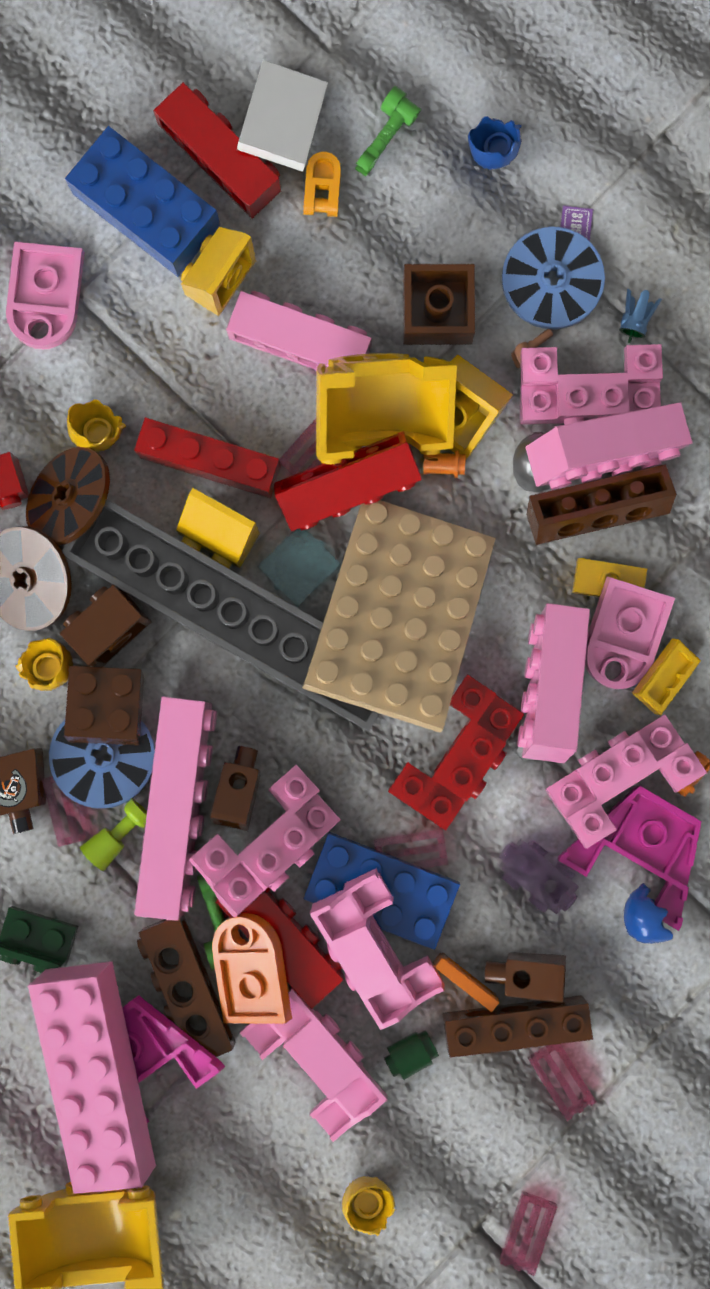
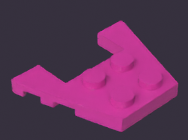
(655, 838)
(158, 1040)

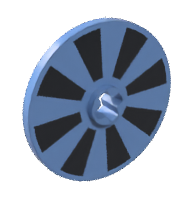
(572, 260)
(106, 784)

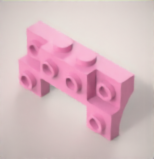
(584, 397)
(617, 769)
(263, 863)
(366, 954)
(326, 1060)

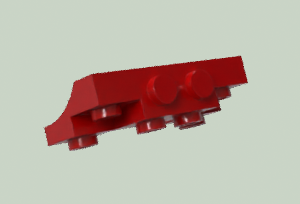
(466, 760)

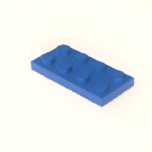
(420, 895)

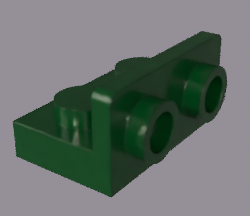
(36, 940)

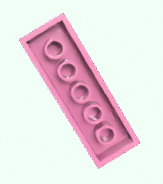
(174, 808)
(92, 1077)

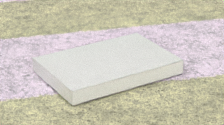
(282, 116)

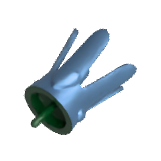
(635, 320)

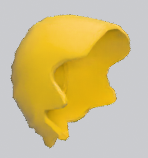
(94, 425)
(45, 664)
(368, 1204)

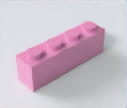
(292, 334)

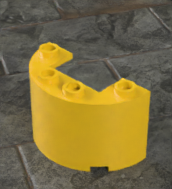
(380, 396)
(86, 1239)

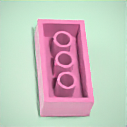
(608, 445)
(554, 684)

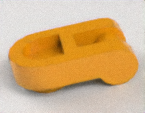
(322, 173)

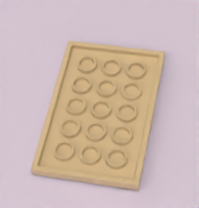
(400, 614)

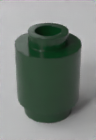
(411, 1055)

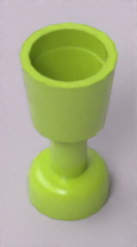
(107, 843)

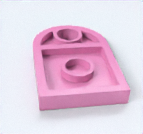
(44, 290)
(626, 630)

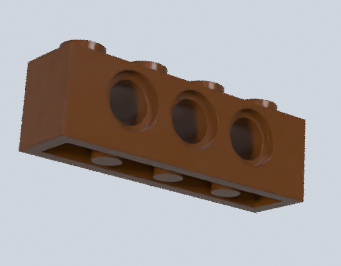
(600, 504)
(204, 1002)
(517, 1026)

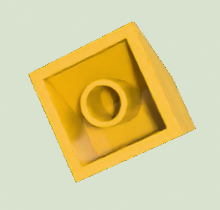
(219, 269)
(477, 405)
(217, 529)

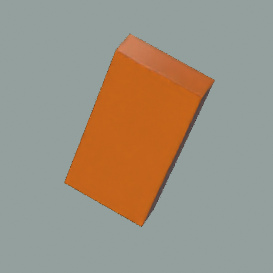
(466, 981)

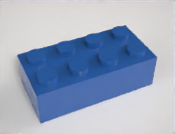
(142, 201)

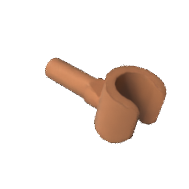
(516, 356)

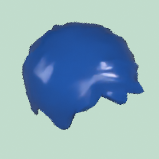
(494, 143)
(644, 918)

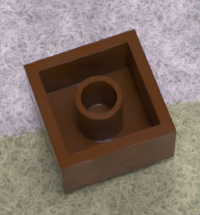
(438, 304)
(104, 626)
(104, 705)

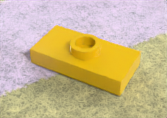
(591, 576)
(666, 676)

